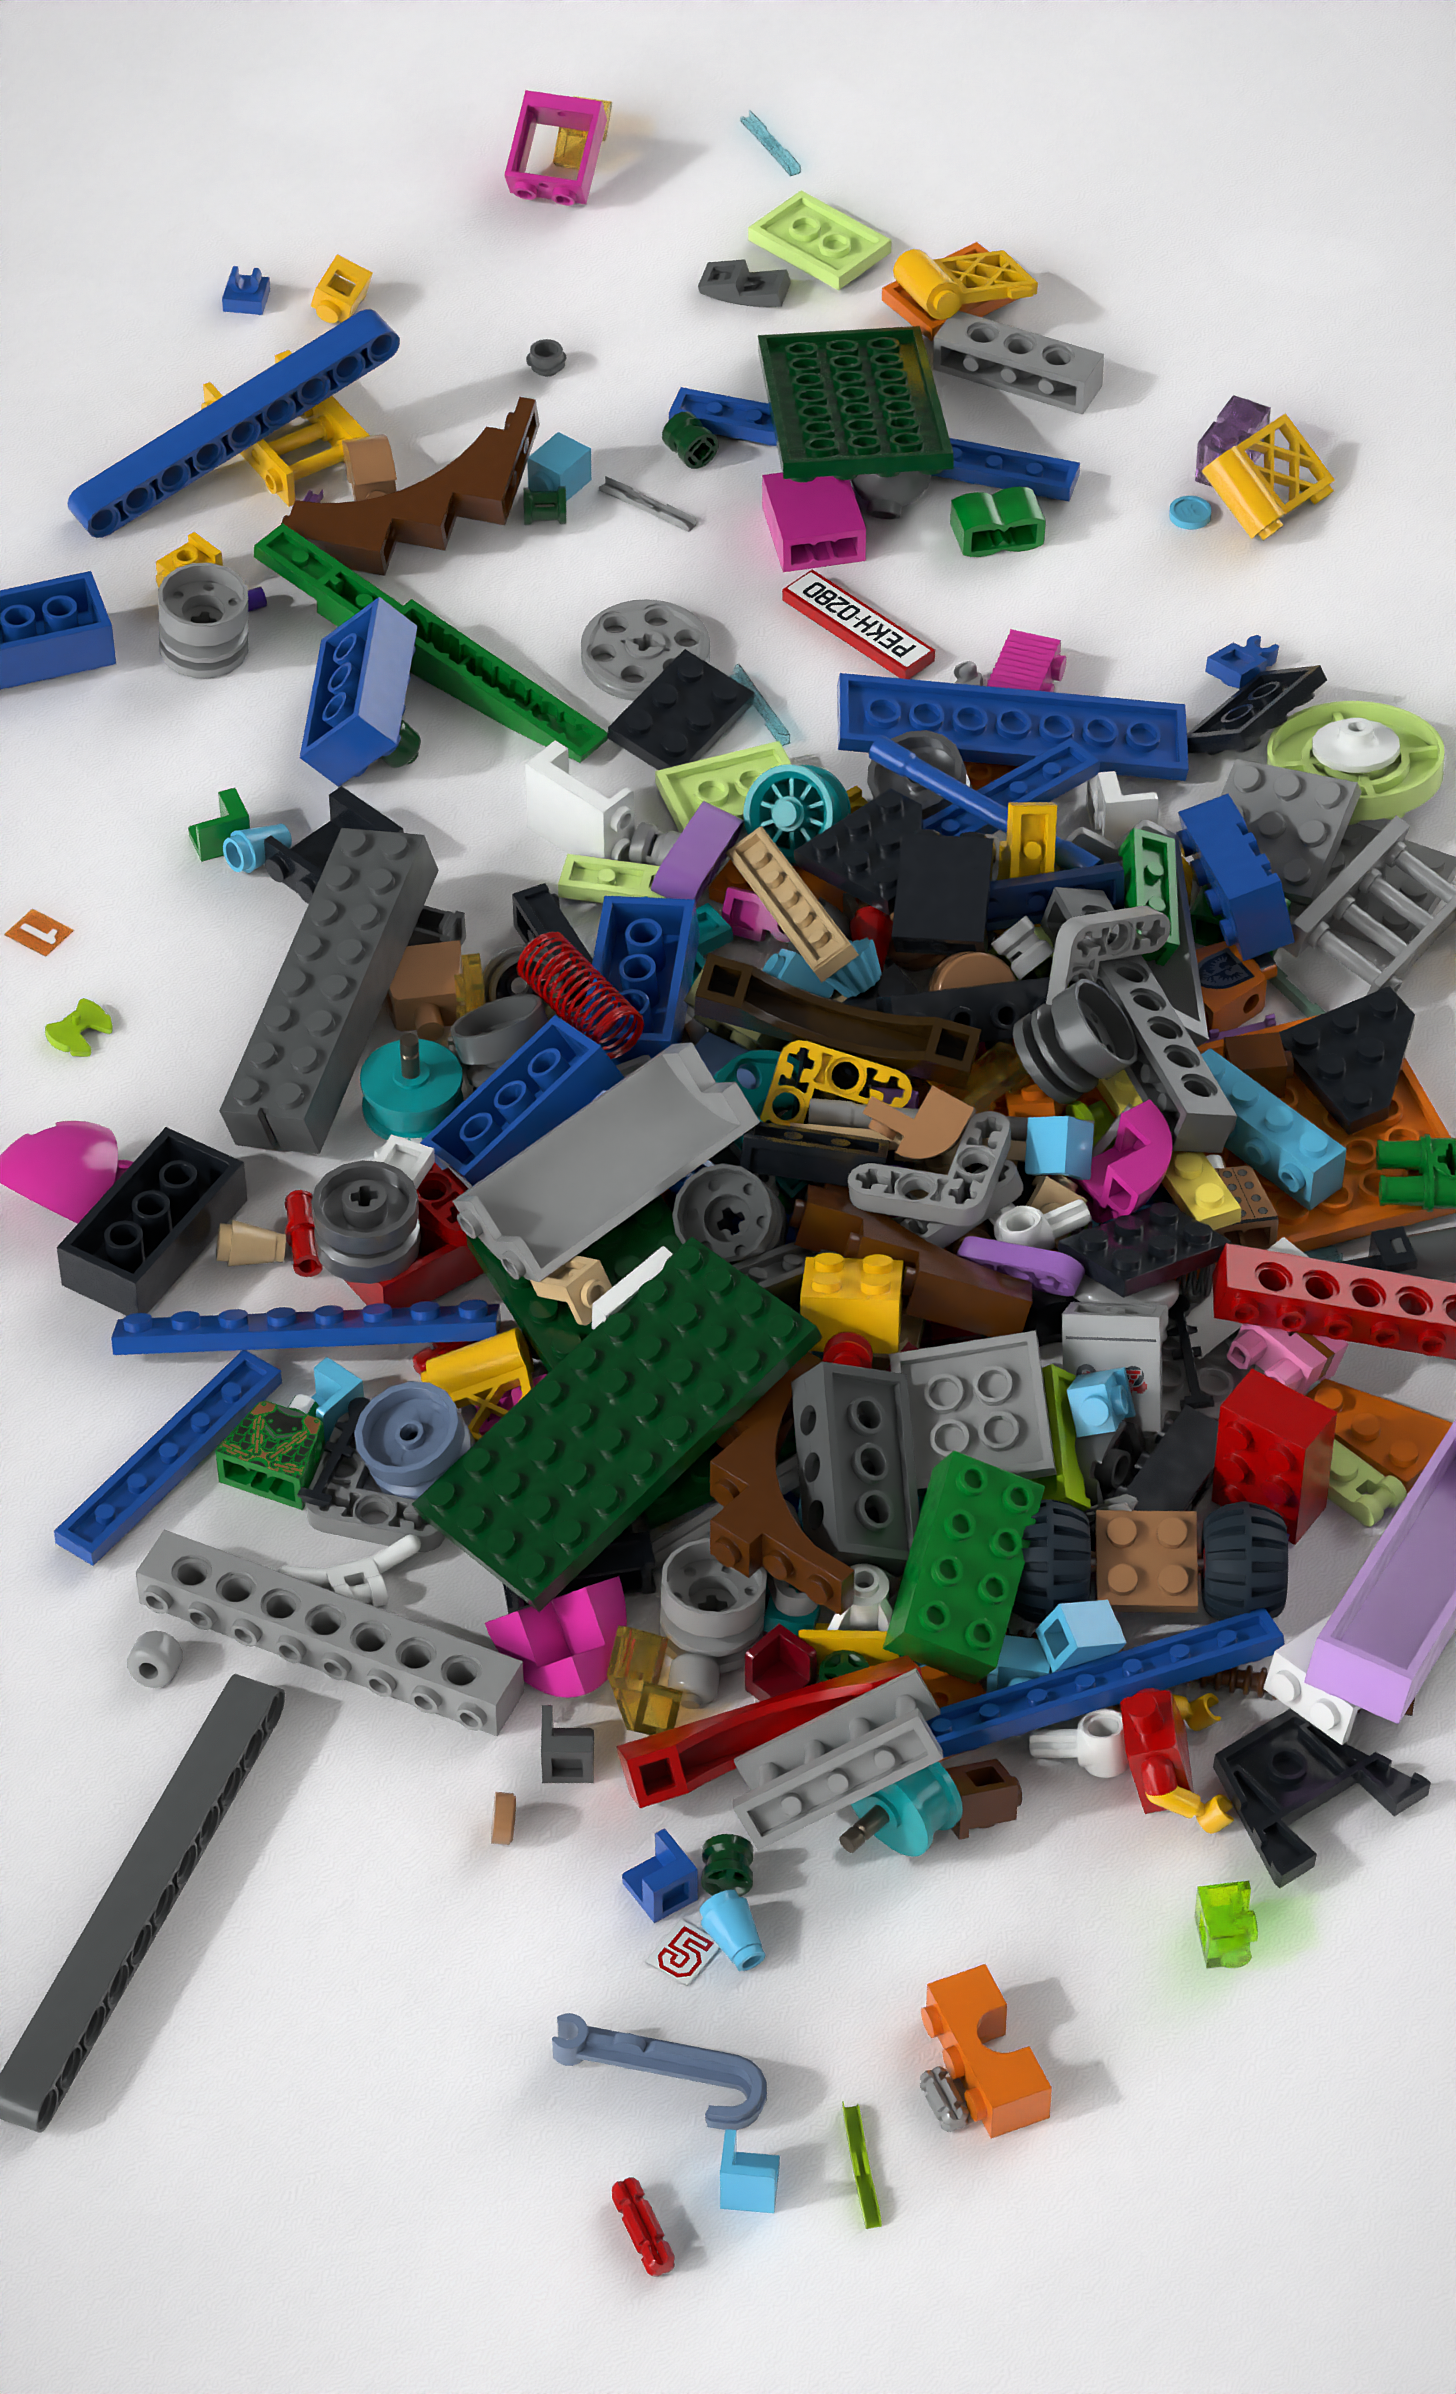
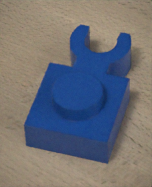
(1240, 664)

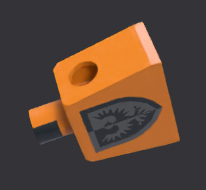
(1232, 987)

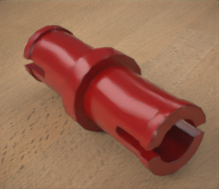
(301, 1233)

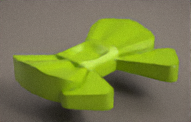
(66, 1034)

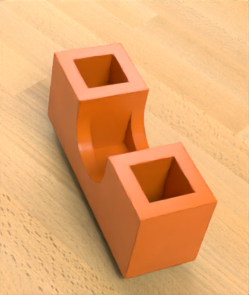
(1000, 2087)

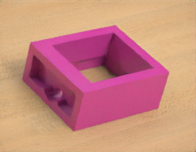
(558, 112)

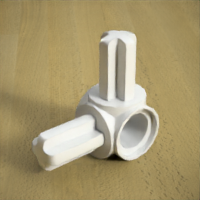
(1034, 1229)
(1095, 1743)

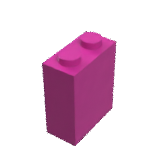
(813, 522)

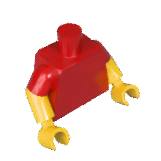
(1160, 1754)

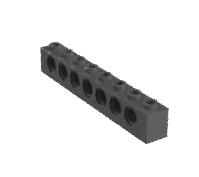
(1167, 1062)

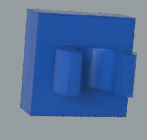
(246, 292)

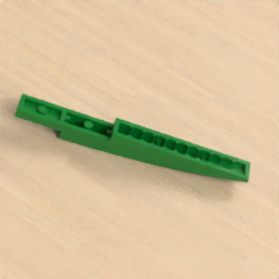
(442, 652)

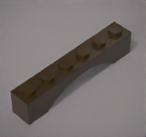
(761, 1003)

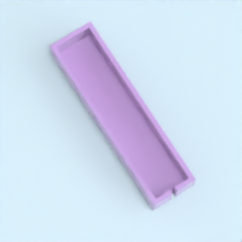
(1399, 1603)

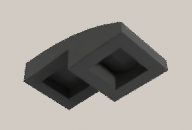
(734, 284)

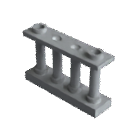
(1365, 876)
(837, 1759)

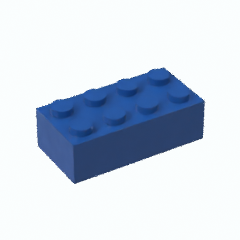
(53, 630)
(359, 692)
(650, 959)
(522, 1101)

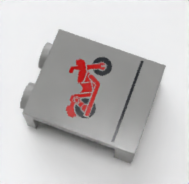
(1115, 1337)

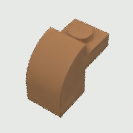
(369, 466)
(932, 1131)

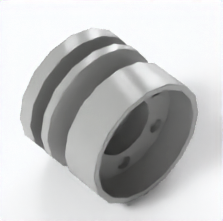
(203, 620)
(710, 1606)

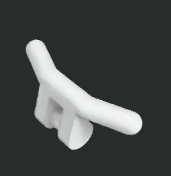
(365, 1571)

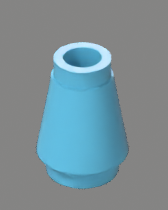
(246, 848)
(733, 1928)

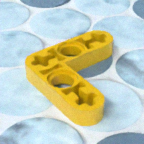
(821, 1078)

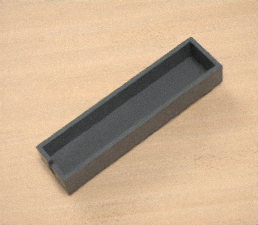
(329, 990)

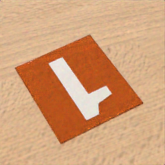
(39, 932)

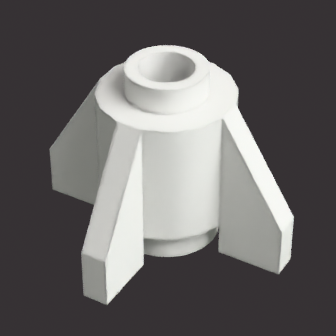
(871, 1600)

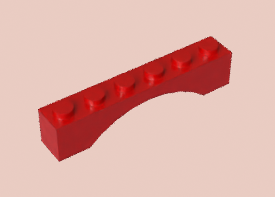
(700, 1751)

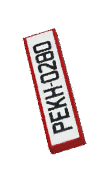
(858, 625)

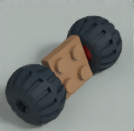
(1153, 1561)

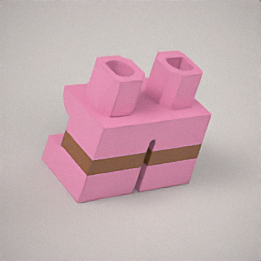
(1287, 1356)

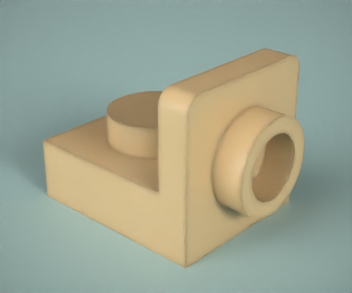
(577, 1283)

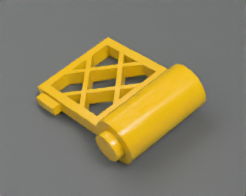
(942, 282)
(1250, 488)
(483, 1372)

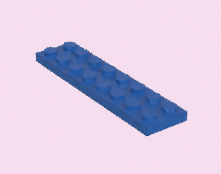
(1016, 724)

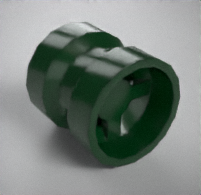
(689, 439)

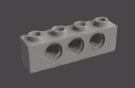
(1018, 361)

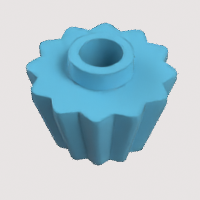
(860, 972)

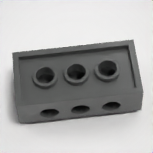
(856, 1464)

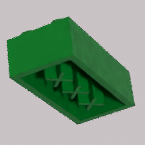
(963, 1567)

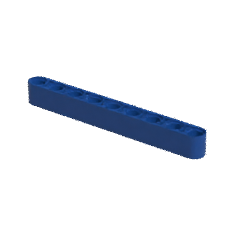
(233, 423)

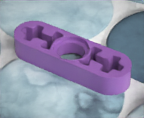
(1046, 1269)

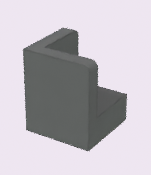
(565, 1752)

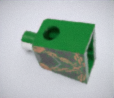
(274, 1451)

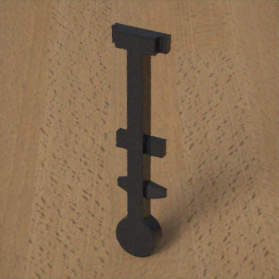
(1179, 1312)
(338, 1451)

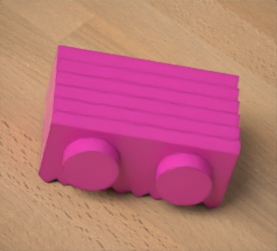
(1028, 663)

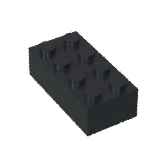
(152, 1223)

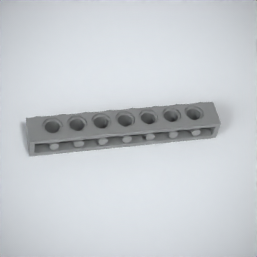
(330, 1633)

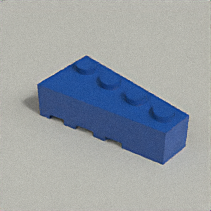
(1236, 877)

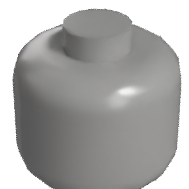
(154, 1659)
(696, 1677)

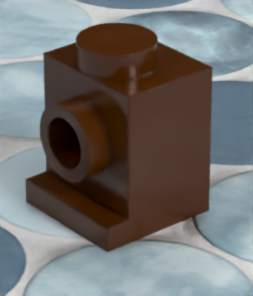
(986, 1794)

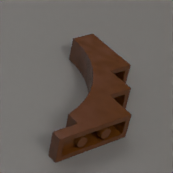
(473, 487)

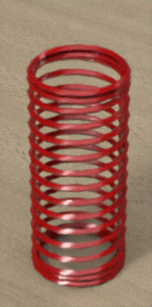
(561, 959)

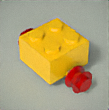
(853, 1306)

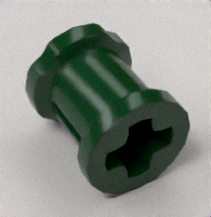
(555, 498)

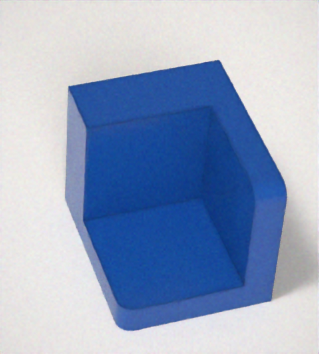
(663, 1881)

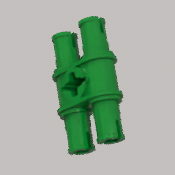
(1432, 1158)

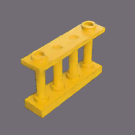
(329, 423)

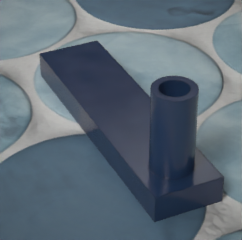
(1030, 895)

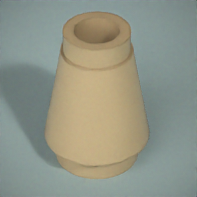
(248, 1244)

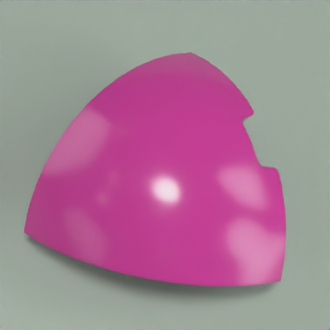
(62, 1167)
(1130, 1170)
(568, 1641)

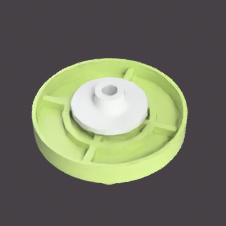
(1371, 743)

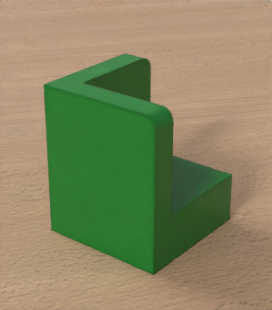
(211, 834)

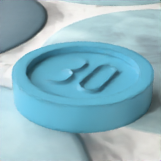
(1190, 512)

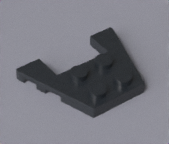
(1290, 1771)

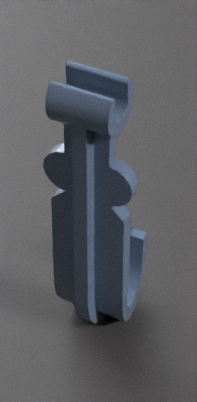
(669, 2060)

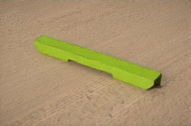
(861, 2167)

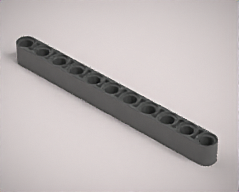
(137, 1902)

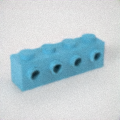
(1278, 1138)

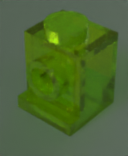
(1225, 1924)

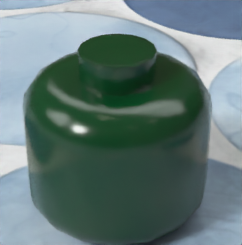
(407, 748)

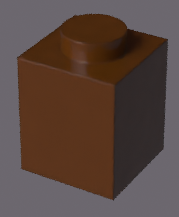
(1261, 1059)

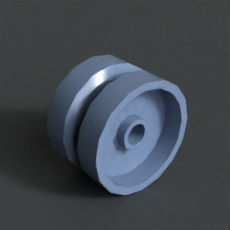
(411, 1437)

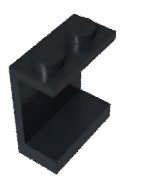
(304, 863)

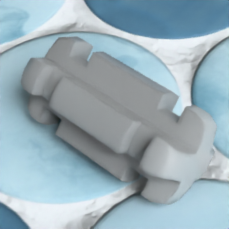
(944, 2099)

